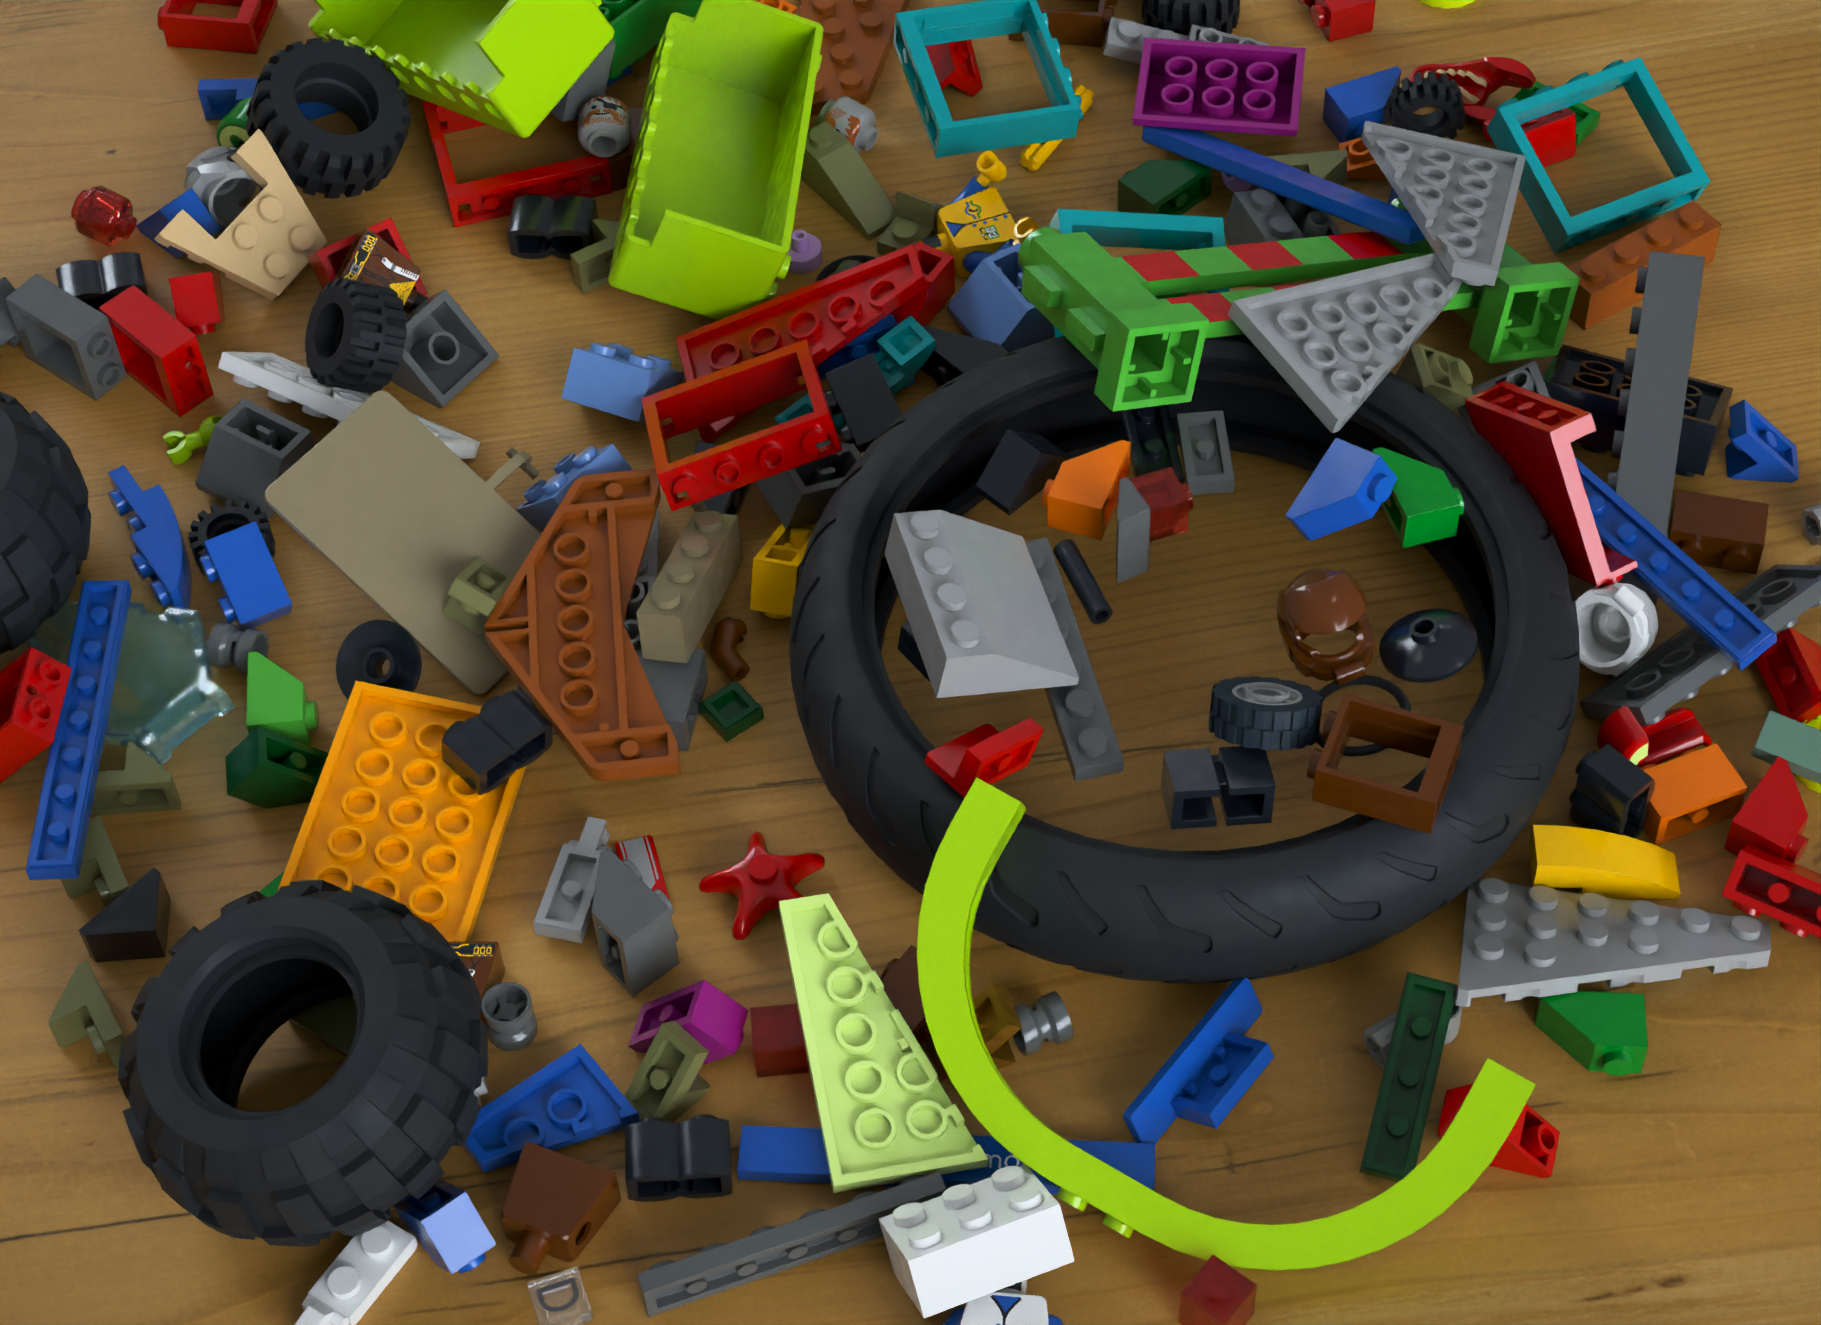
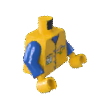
(978, 220)

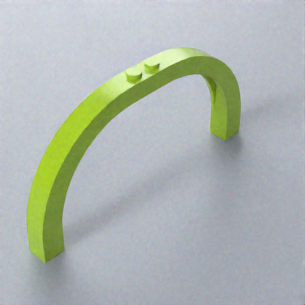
(943, 960)

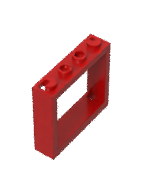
(495, 195)
(725, 395)

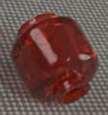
(103, 215)

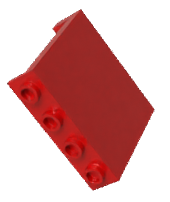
(1535, 441)

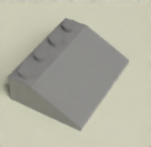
(975, 606)

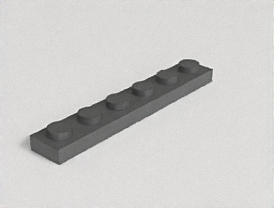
(1080, 707)
(779, 1248)

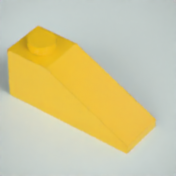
(777, 571)

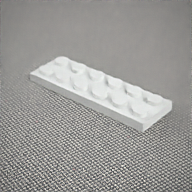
(293, 382)

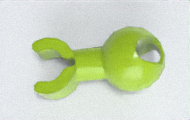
(182, 445)

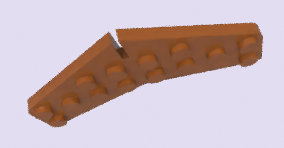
(852, 46)
(566, 631)

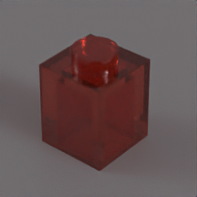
(1168, 502)
(778, 1041)
(1217, 1296)

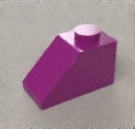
(699, 1009)

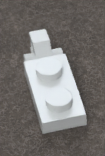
(358, 1276)

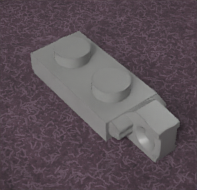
(570, 891)

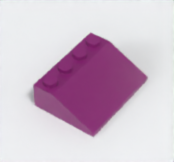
(1219, 87)

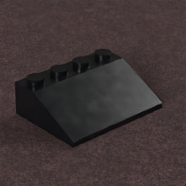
(1595, 384)

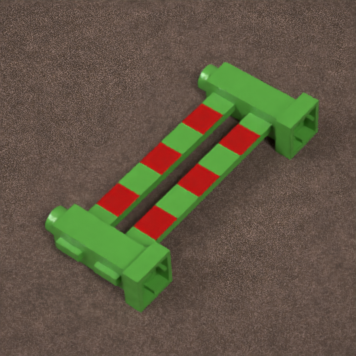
(1154, 346)

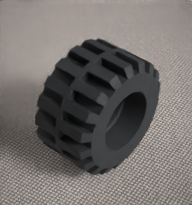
(1181, 14)
(355, 335)

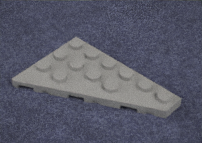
(1551, 940)

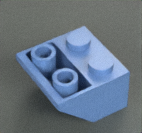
(995, 309)
(617, 379)
(545, 497)

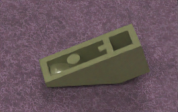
(845, 182)

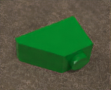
(1421, 502)
(1597, 1029)

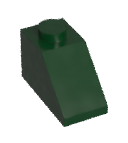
(1164, 187)
(273, 770)

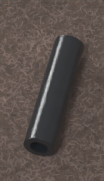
(1082, 581)

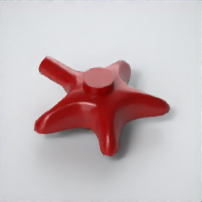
(760, 882)

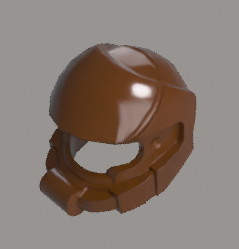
(1325, 604)

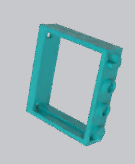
(980, 20)
(1536, 187)
(1143, 231)

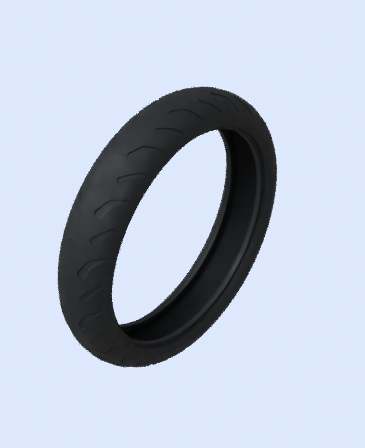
(1169, 910)

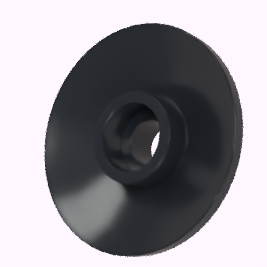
(1428, 645)
(367, 650)

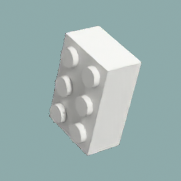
(976, 1239)

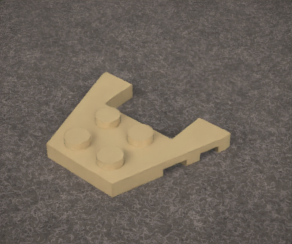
(267, 240)

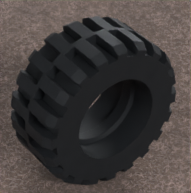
(344, 80)

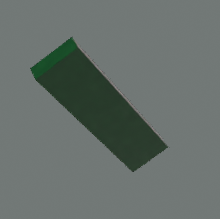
(1408, 1077)

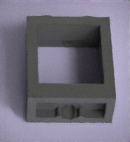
(66, 336)

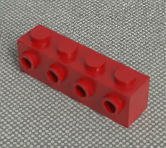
(1777, 889)

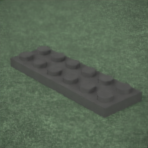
(1688, 660)

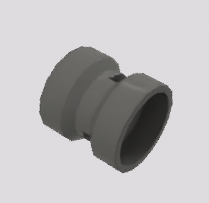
(230, 646)
(509, 1016)
(1045, 1021)

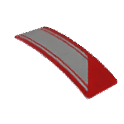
(645, 858)

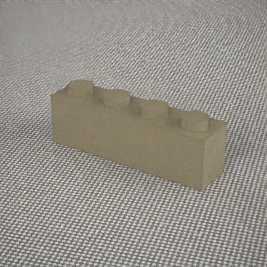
(690, 587)

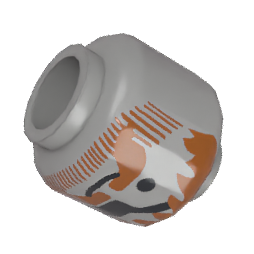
(852, 121)
(604, 126)

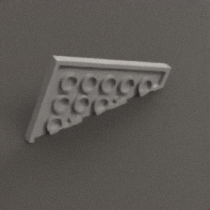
(1454, 194)
(1345, 331)

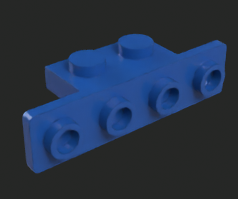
(1206, 1070)

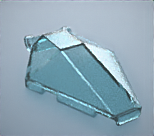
(160, 681)

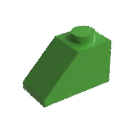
(278, 701)

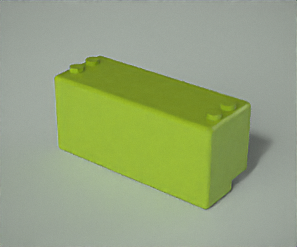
(476, 57)
(718, 159)

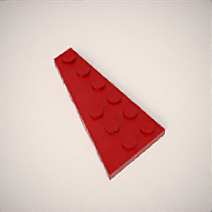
(823, 313)

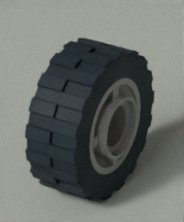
(1265, 713)

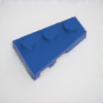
(551, 1109)

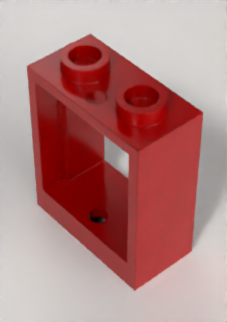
(216, 33)
(157, 351)
(29, 707)

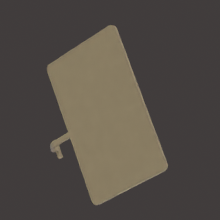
(404, 523)

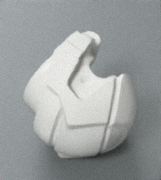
(1615, 627)

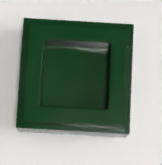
(731, 711)

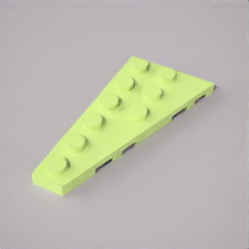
(869, 1076)

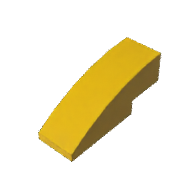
(1601, 863)

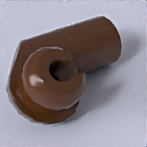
(725, 638)

